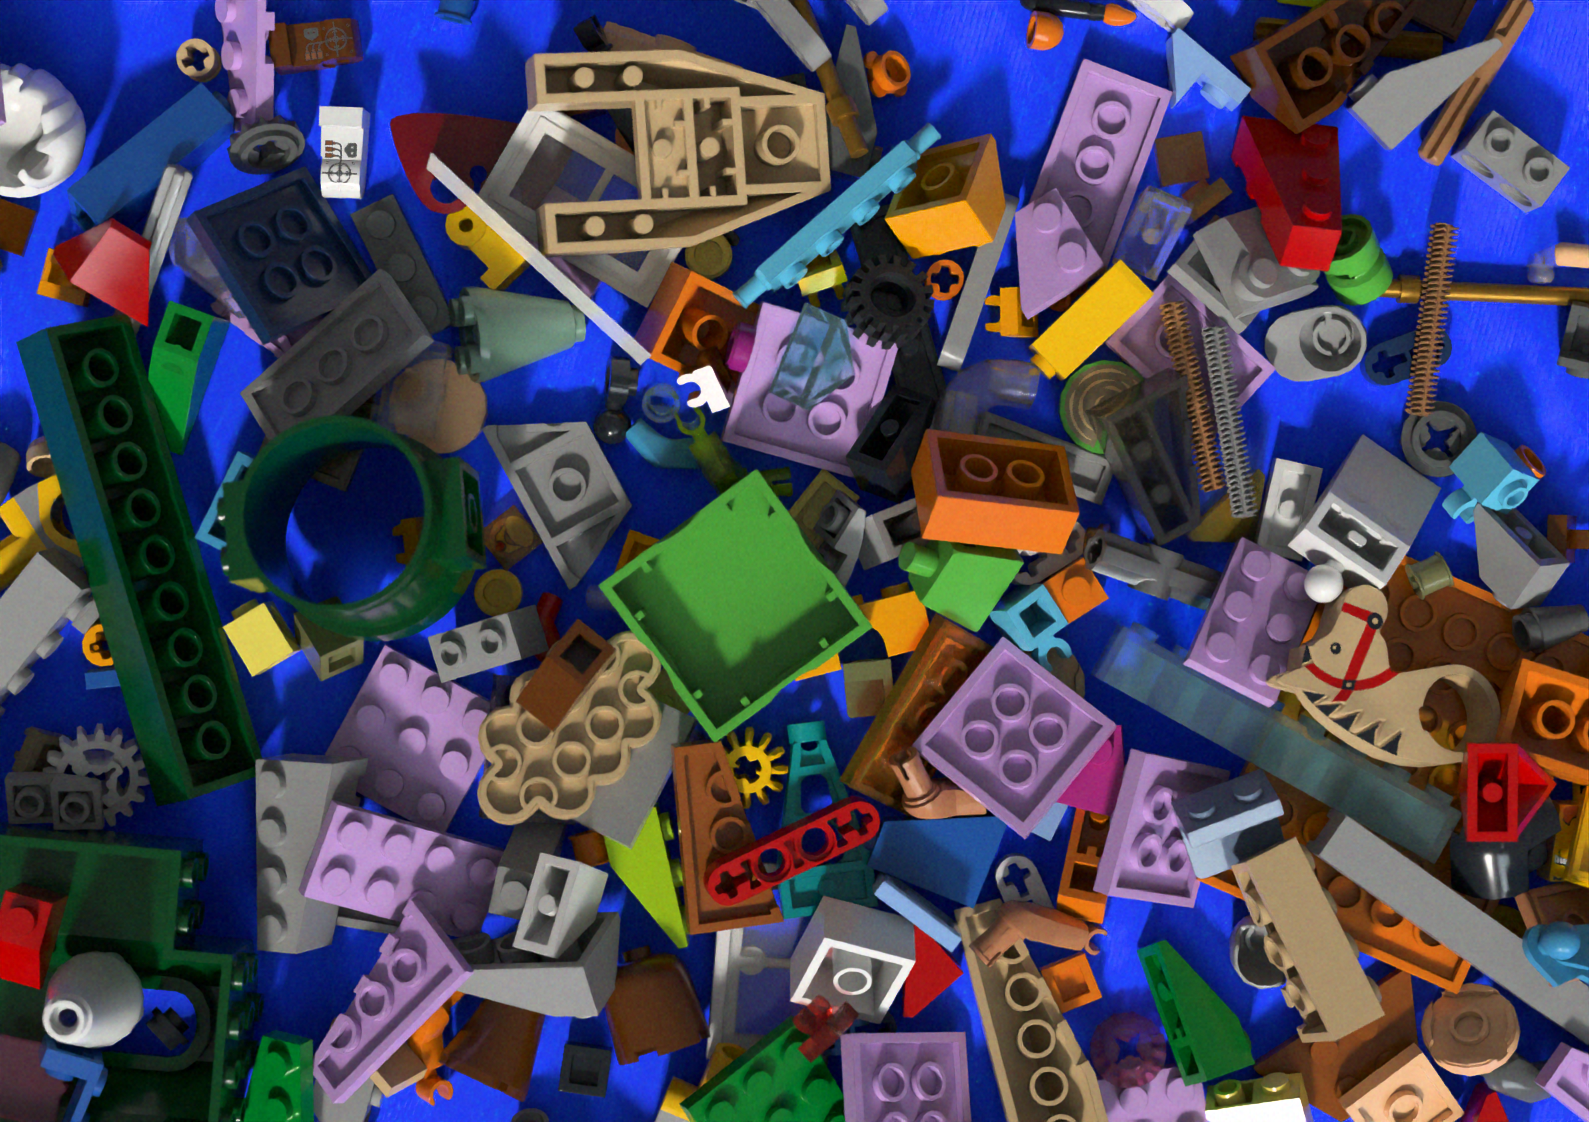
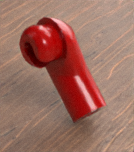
(548, 610)

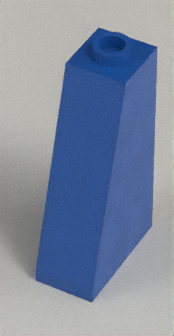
(129, 177)

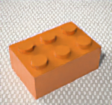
(994, 492)

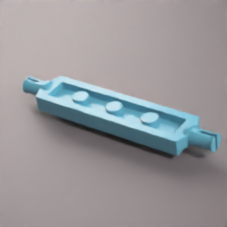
(853, 206)

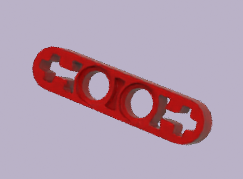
(788, 842)

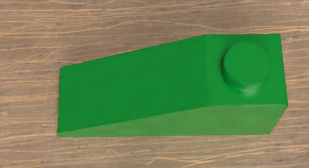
(1197, 1022)

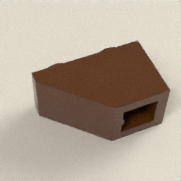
(566, 675)

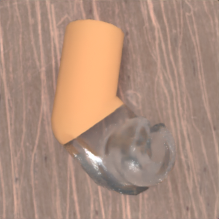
(1560, 254)

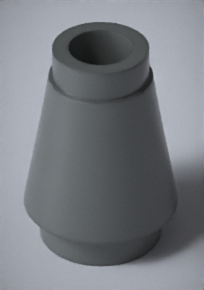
(1548, 626)

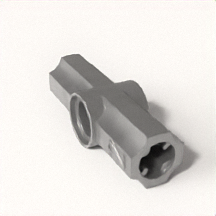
(1151, 569)

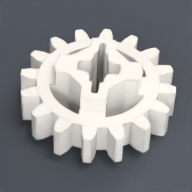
(110, 761)

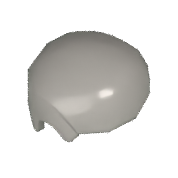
(1250, 958)

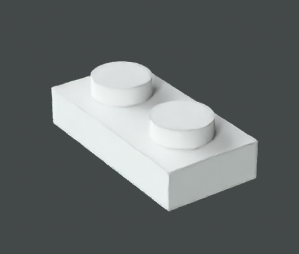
(1286, 504)

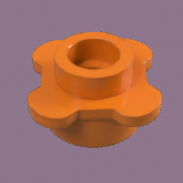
(887, 73)

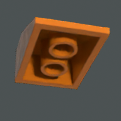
(690, 317)

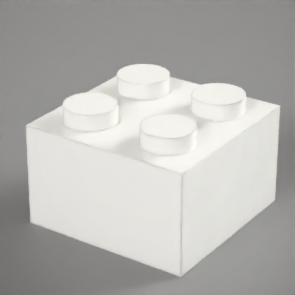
(852, 958)

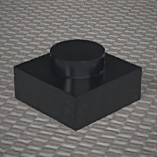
(585, 1068)

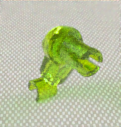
(718, 464)

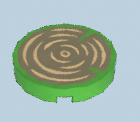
(1086, 389)

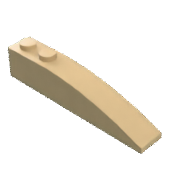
(1027, 1038)

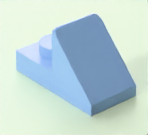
(1190, 64)

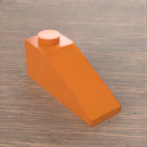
(1080, 868)

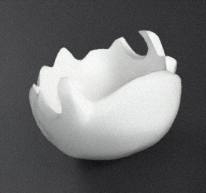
(41, 132)

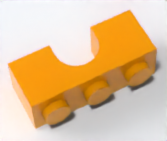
(897, 618)

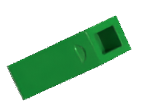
(182, 368)

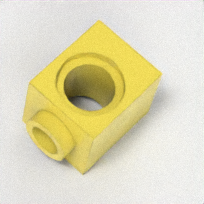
(261, 636)

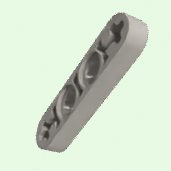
(975, 292)

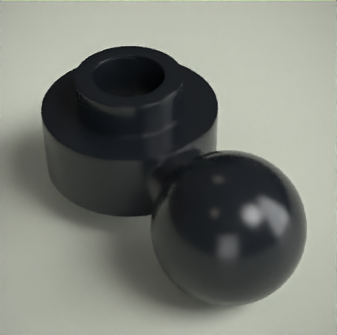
(619, 383)

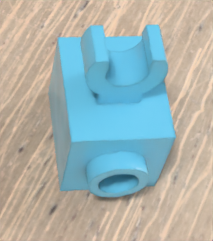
(1490, 477)
(1030, 620)

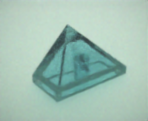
(815, 359)

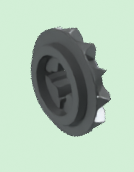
(272, 155)
(1415, 435)

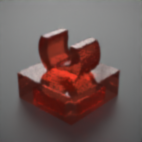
(824, 1028)

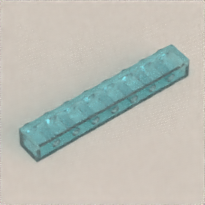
(1278, 743)

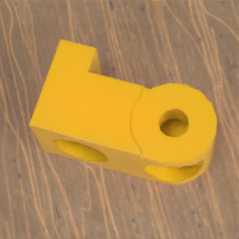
(475, 235)

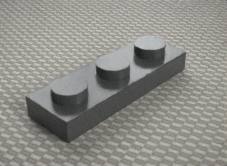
(400, 255)

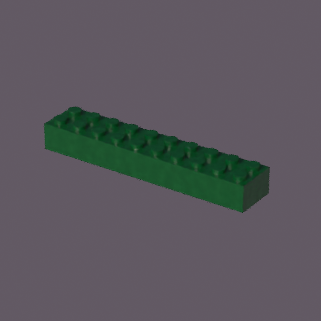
(141, 557)

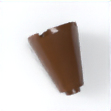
(497, 1047)

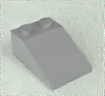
(1403, 98)

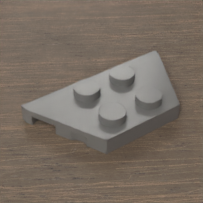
(563, 488)

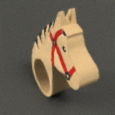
(1355, 695)

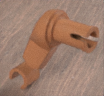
(930, 797)
(1036, 923)

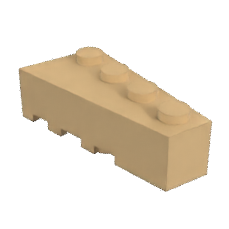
(1307, 942)

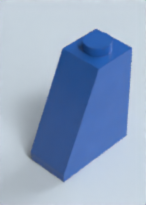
(938, 854)

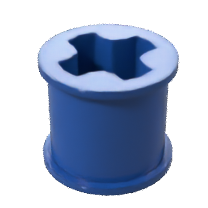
(455, 11)

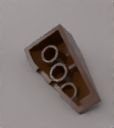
(1318, 56)

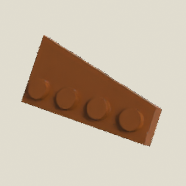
(710, 827)

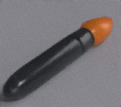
(1111, 13)

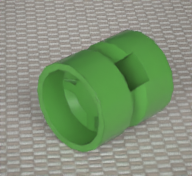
(1359, 264)

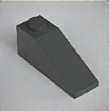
(854, 81)

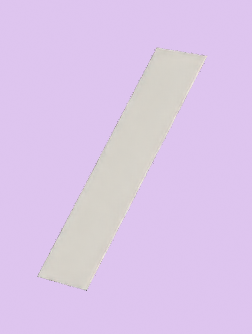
(537, 260)

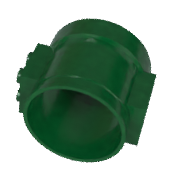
(432, 581)

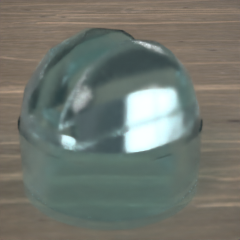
(661, 411)

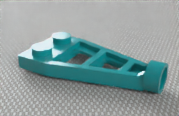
(843, 880)

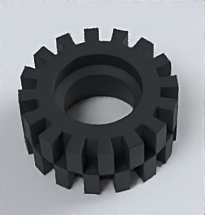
(900, 281)

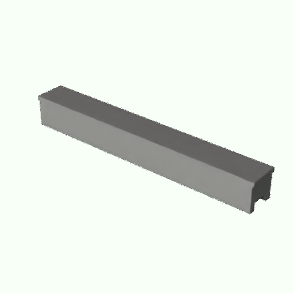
(1448, 920)

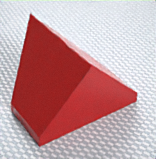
(111, 266)
(1500, 790)

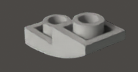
(842, 528)
(54, 798)

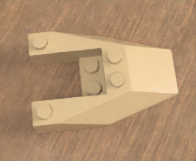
(707, 145)

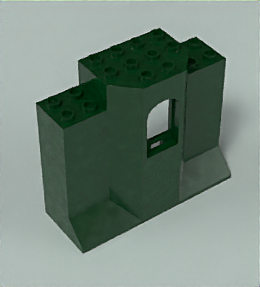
(144, 903)

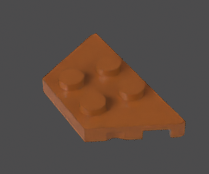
(1339, 1065)

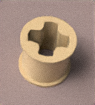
(185, 57)

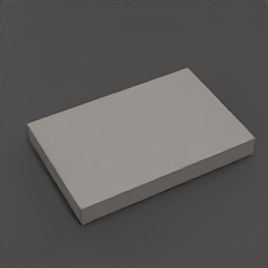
(625, 806)

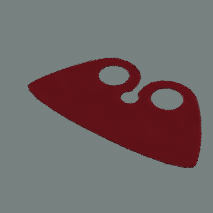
(456, 141)

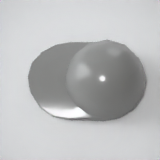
(1316, 343)

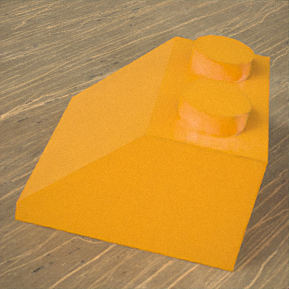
(951, 200)

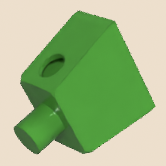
(960, 578)

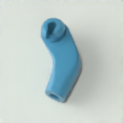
(660, 450)

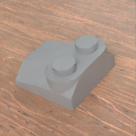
(1247, 266)

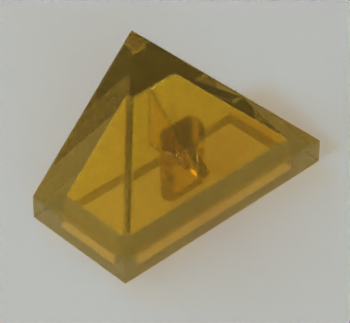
(1221, 526)

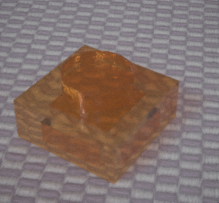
(1205, 197)

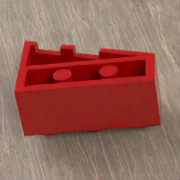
(1294, 187)

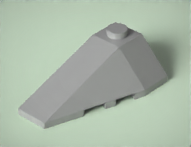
(560, 987)

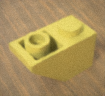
(1265, 1099)

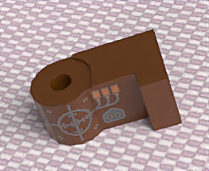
(315, 45)

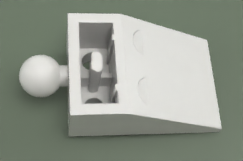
(1362, 522)

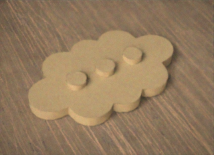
(587, 750)

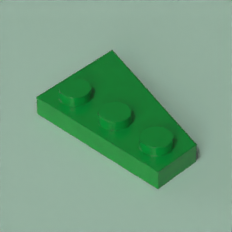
(282, 1080)

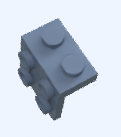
(1228, 822)

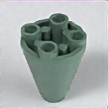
(510, 330)

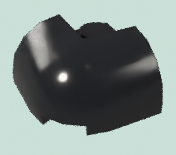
(1502, 868)

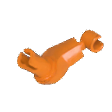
(428, 1045)

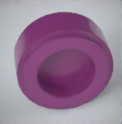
(740, 346)

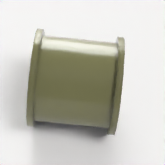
(1429, 575)

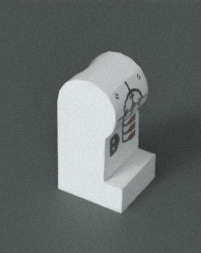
(344, 151)

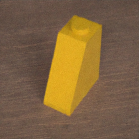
(1089, 321)

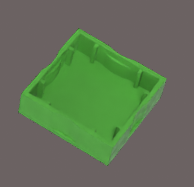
(735, 605)

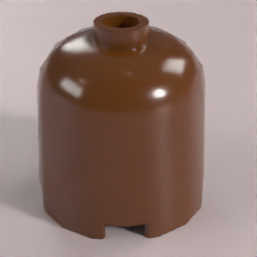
(653, 1006)

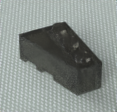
(1150, 454)

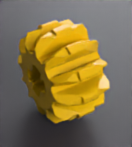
(755, 752)

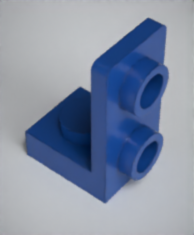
(70, 1061)

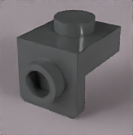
(1575, 344)

